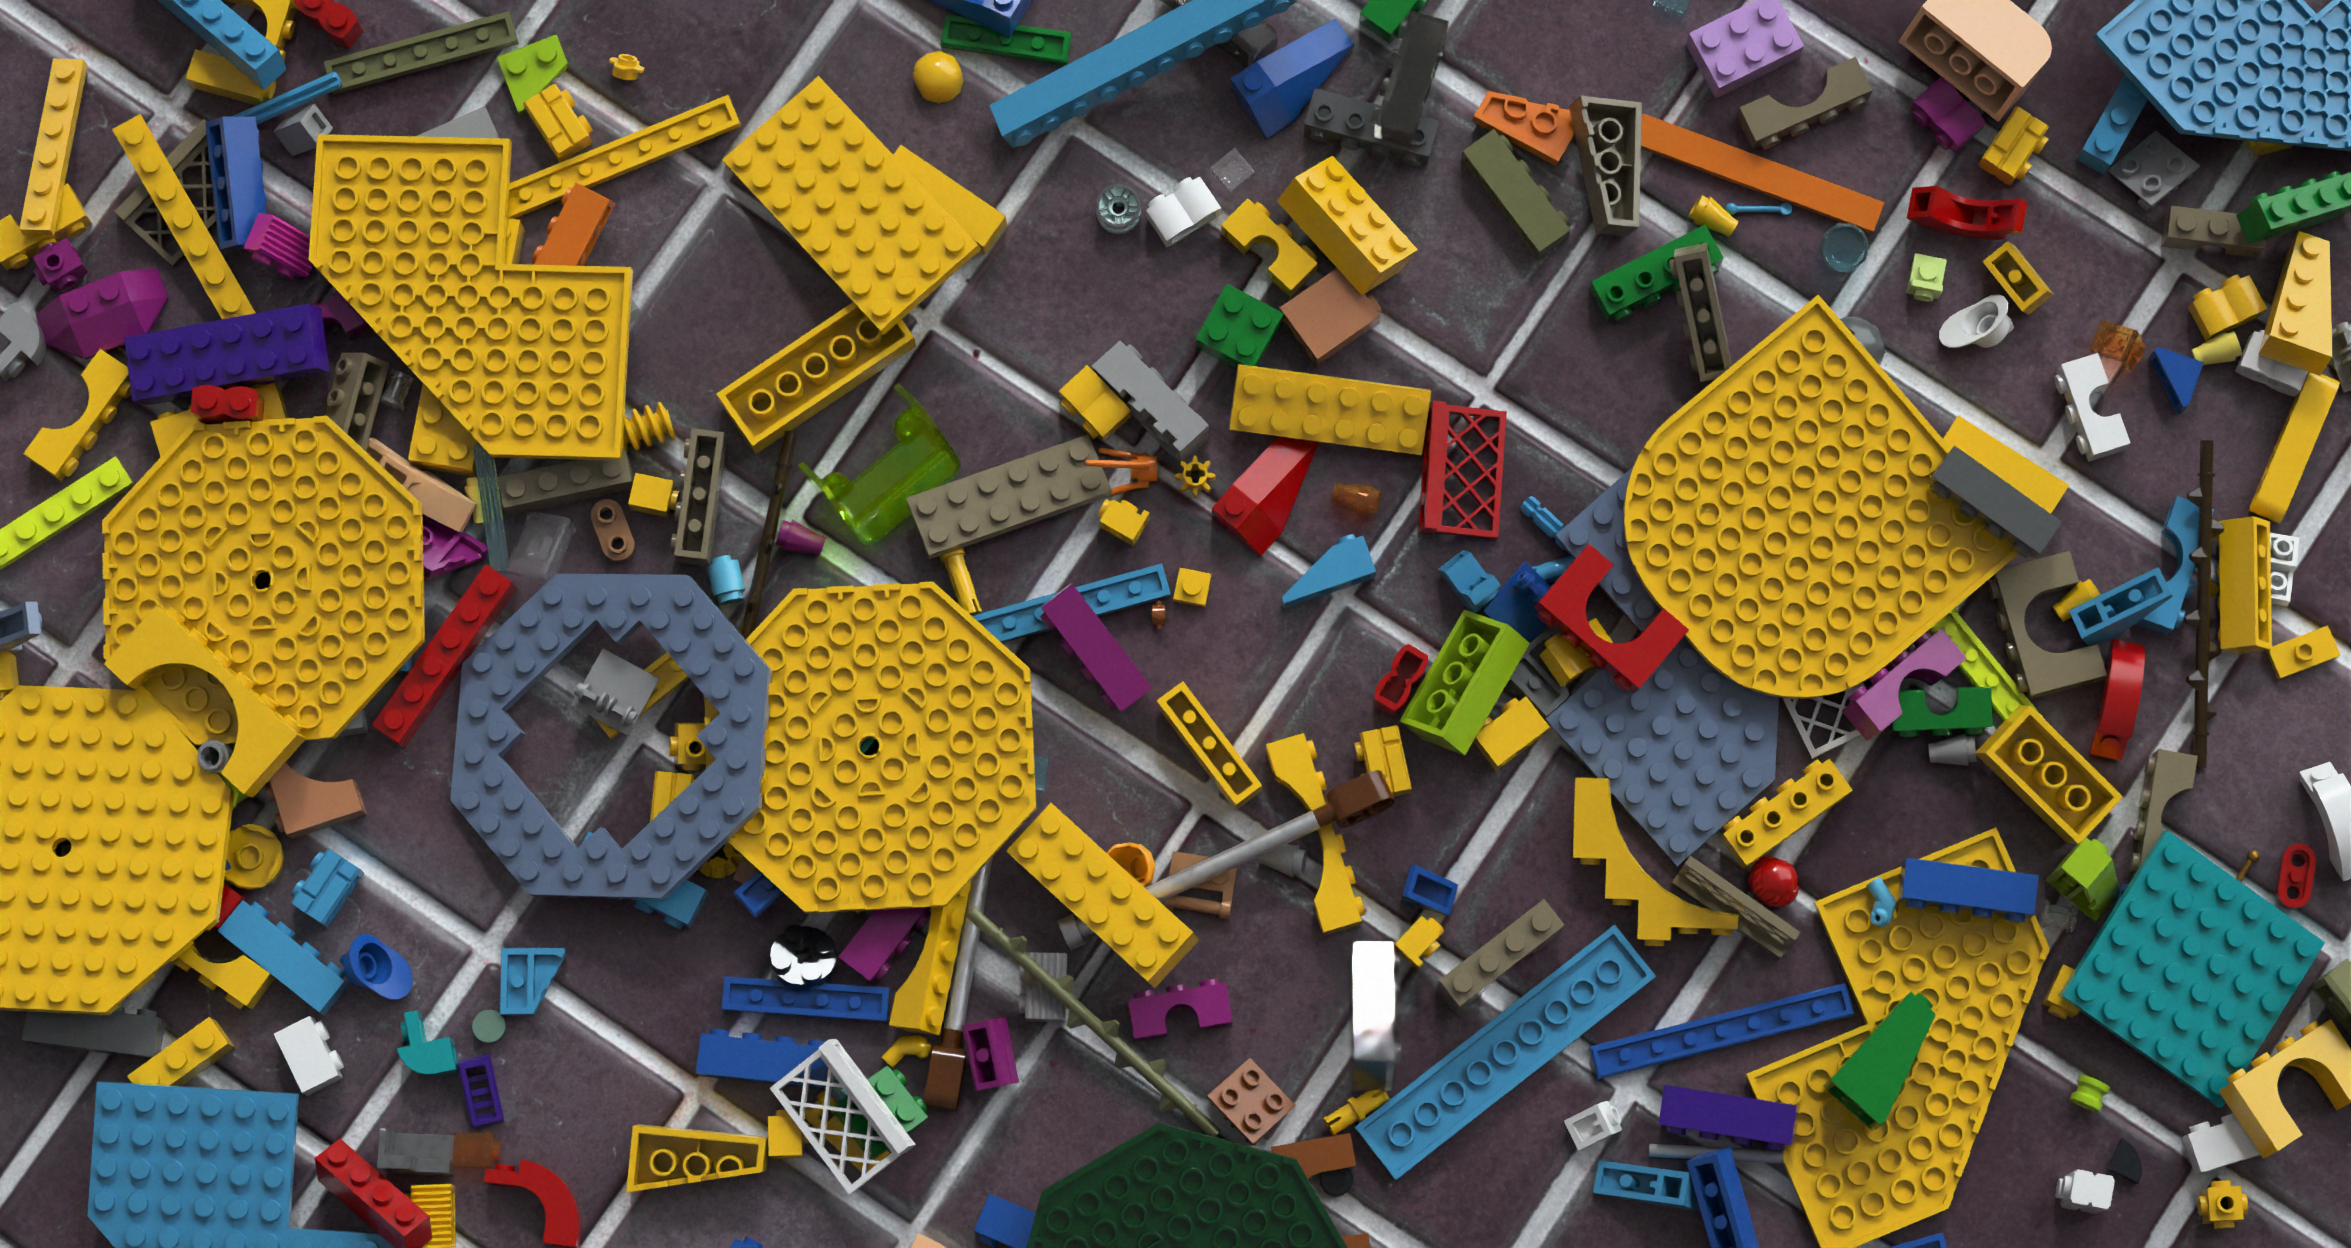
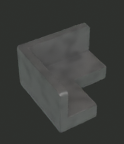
(415, 1153)

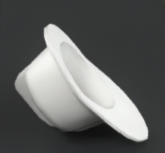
(1978, 324)

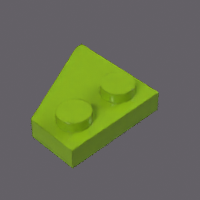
(532, 69)

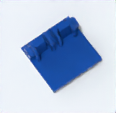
(1516, 602)

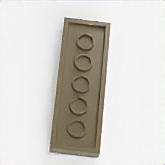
(1008, 497)

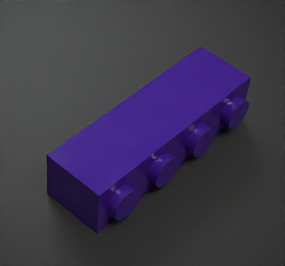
(1728, 1115)

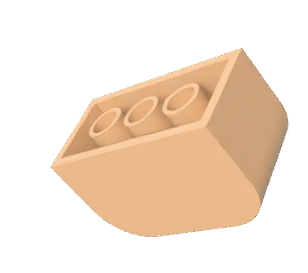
(1980, 48)

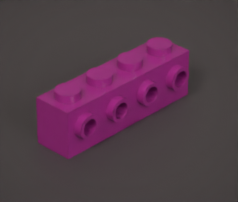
(1096, 648)

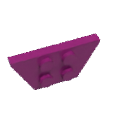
(448, 549)

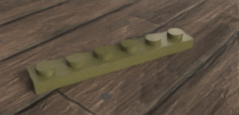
(423, 51)

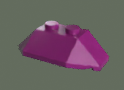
(103, 312)

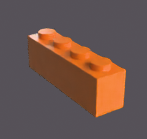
(575, 229)

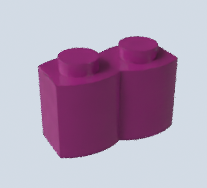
(1947, 115)

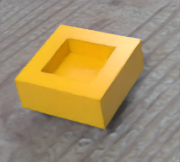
(1192, 587)

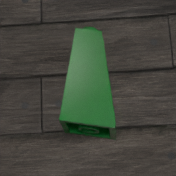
(1879, 1066)

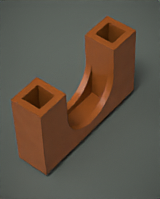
(1323, 1156)

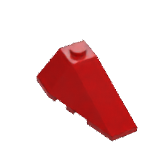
(1263, 496)

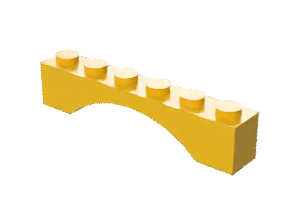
(1294, 769)
(923, 997)

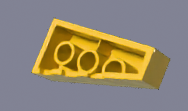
(685, 1156)

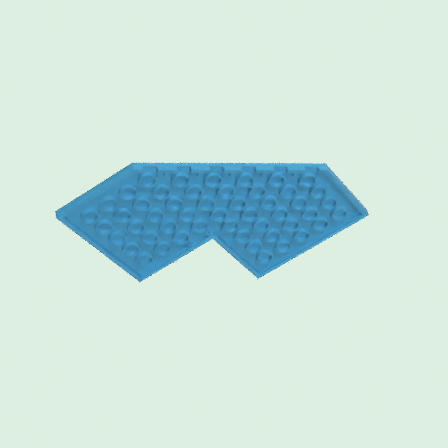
(2240, 67)
(199, 1170)

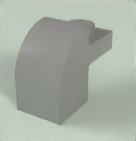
(25, 338)

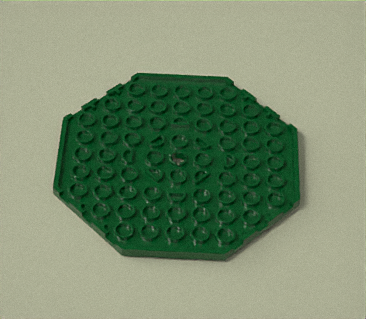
(1183, 1193)

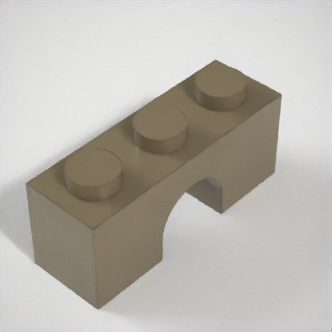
(2194, 227)

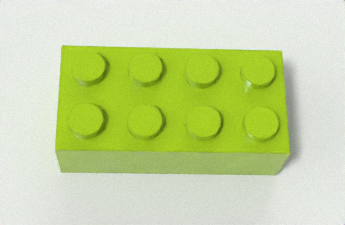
(1464, 682)

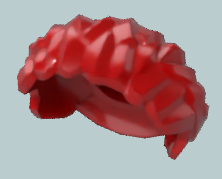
(1773, 882)

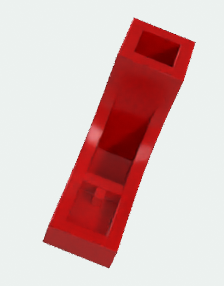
(1966, 216)
(2119, 700)
(561, 1208)

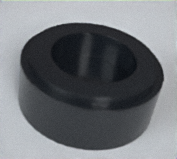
(1336, 1182)

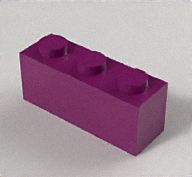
(880, 939)

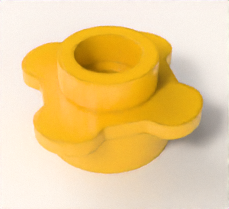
(626, 67)

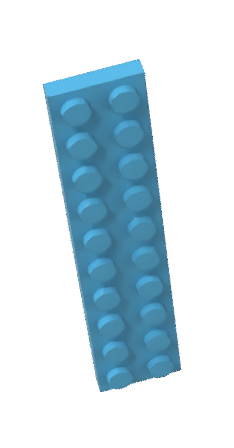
(1504, 1052)

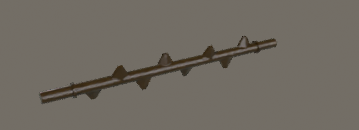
(769, 532)
(2206, 588)

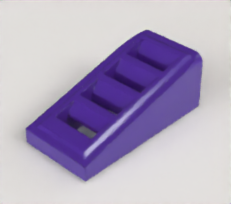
(476, 1062)

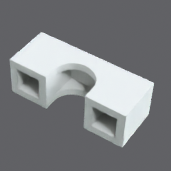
(2097, 434)

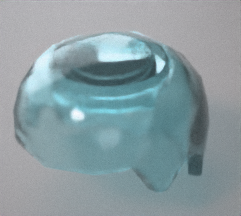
(1844, 247)

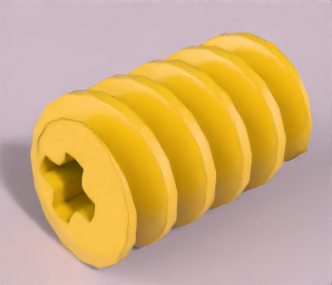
(647, 426)

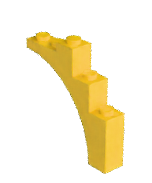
(1658, 909)

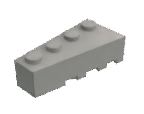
(1152, 401)

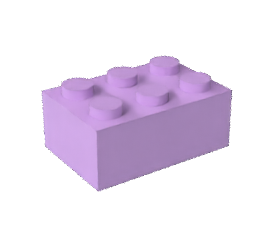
(1744, 45)

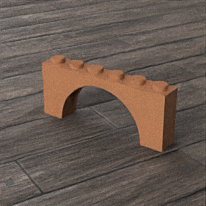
(312, 804)

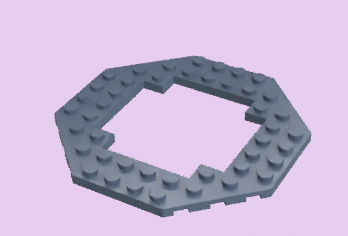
(695, 821)

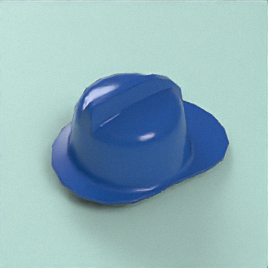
(377, 967)

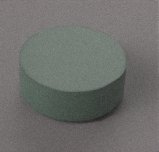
(489, 1026)

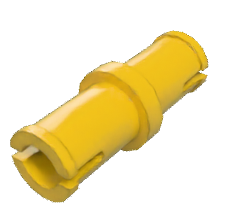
(1355, 1110)

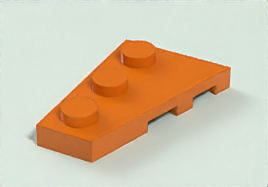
(1532, 126)

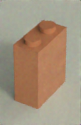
(1329, 316)

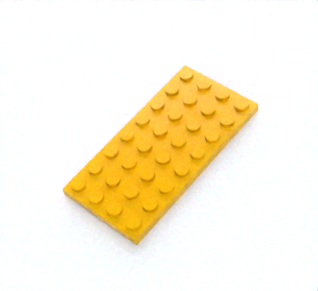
(851, 205)

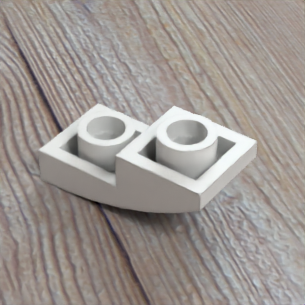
(2283, 563)

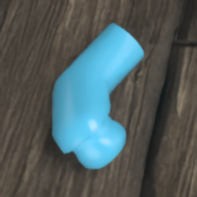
(1884, 903)

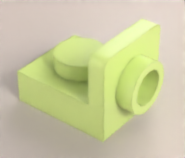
(1926, 277)

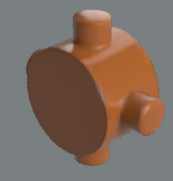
(1158, 614)

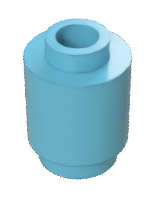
(726, 580)

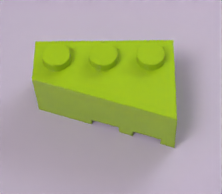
(2087, 878)

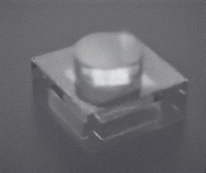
(1232, 171)

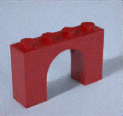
(1566, 609)

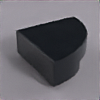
(2126, 1162)

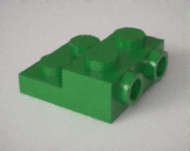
(907, 1109)

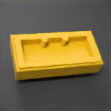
(2303, 652)

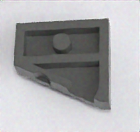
(1535, 680)

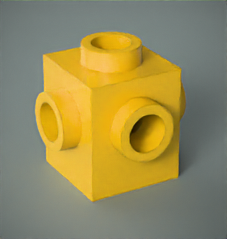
(679, 746)
(2211, 1210)

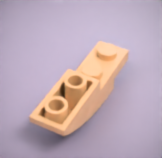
(437, 497)

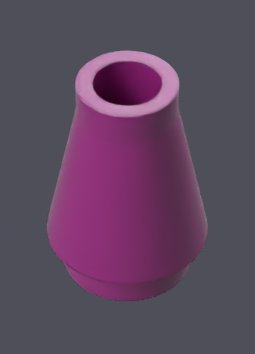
(799, 538)

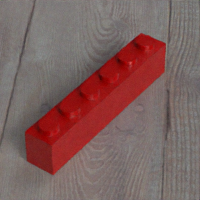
(444, 656)

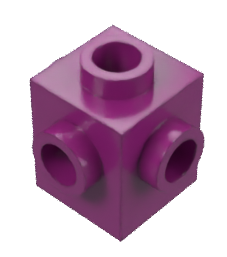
(59, 265)

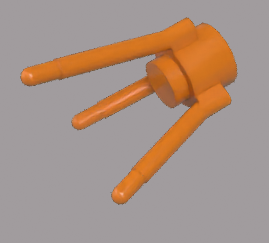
(1141, 467)

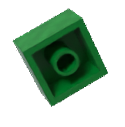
(1239, 329)

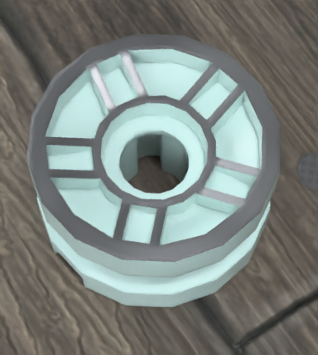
(1118, 195)

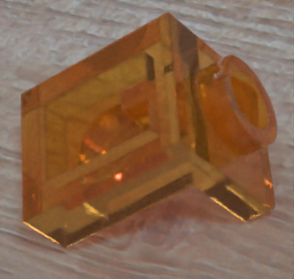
(2118, 344)
(476, 1150)

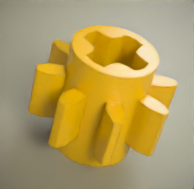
(1187, 480)

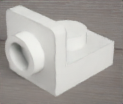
(1593, 1124)

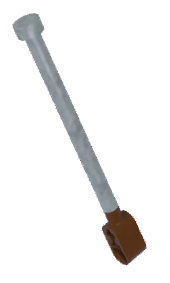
(1345, 805)
(949, 1058)

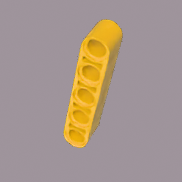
(2294, 447)

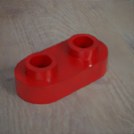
(2295, 877)

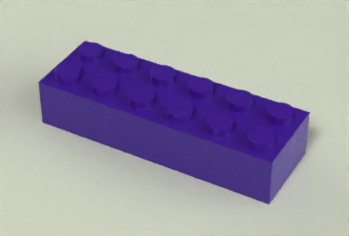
(227, 354)

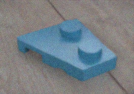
(526, 978)

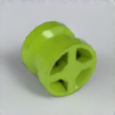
(2089, 1093)

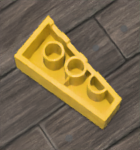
(2300, 313)

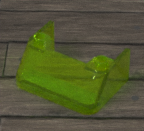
(877, 497)

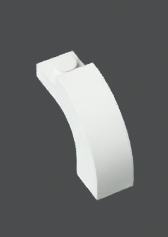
(2333, 800)

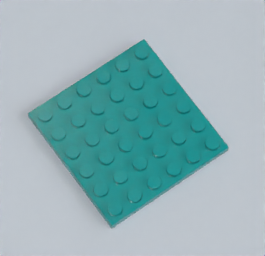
(2191, 968)

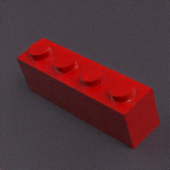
(372, 1197)

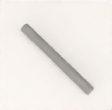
(1739, 1154)

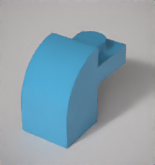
(1469, 581)

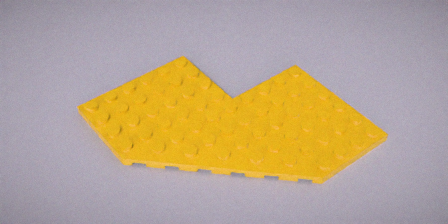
(509, 349)
(1979, 984)

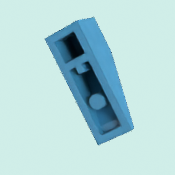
(1337, 569)
(2120, 607)
(1646, 1185)

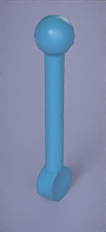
(1784, 209)

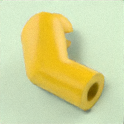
(907, 1046)

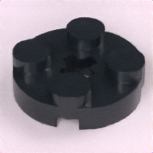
(799, 940)

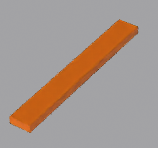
(1759, 174)

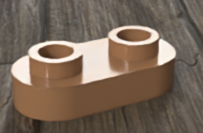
(612, 530)

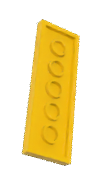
(1329, 409)

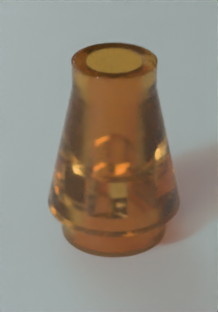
(1358, 497)

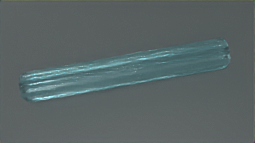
(491, 509)

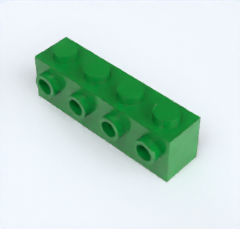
(2296, 208)
(1647, 277)

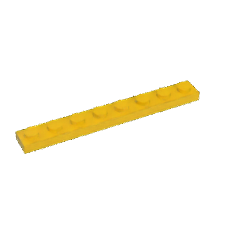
(622, 155)
(182, 218)

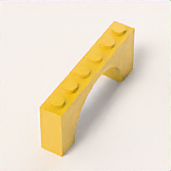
(263, 735)

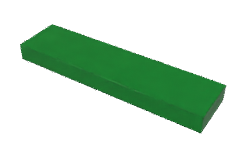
(1024, 44)

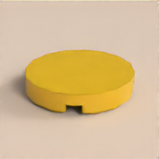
(254, 857)

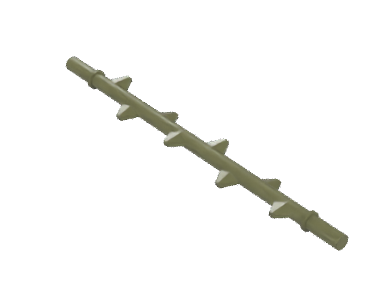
(1080, 1015)

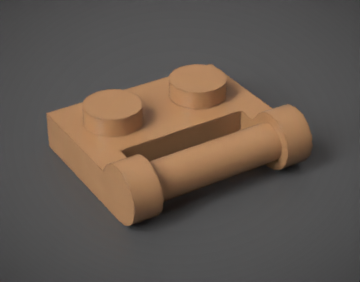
(1222, 884)

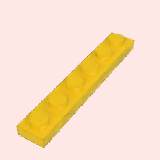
(53, 147)

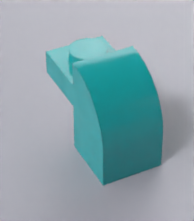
(426, 1058)

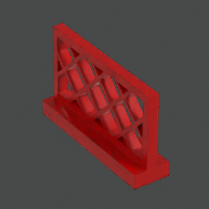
(1434, 468)

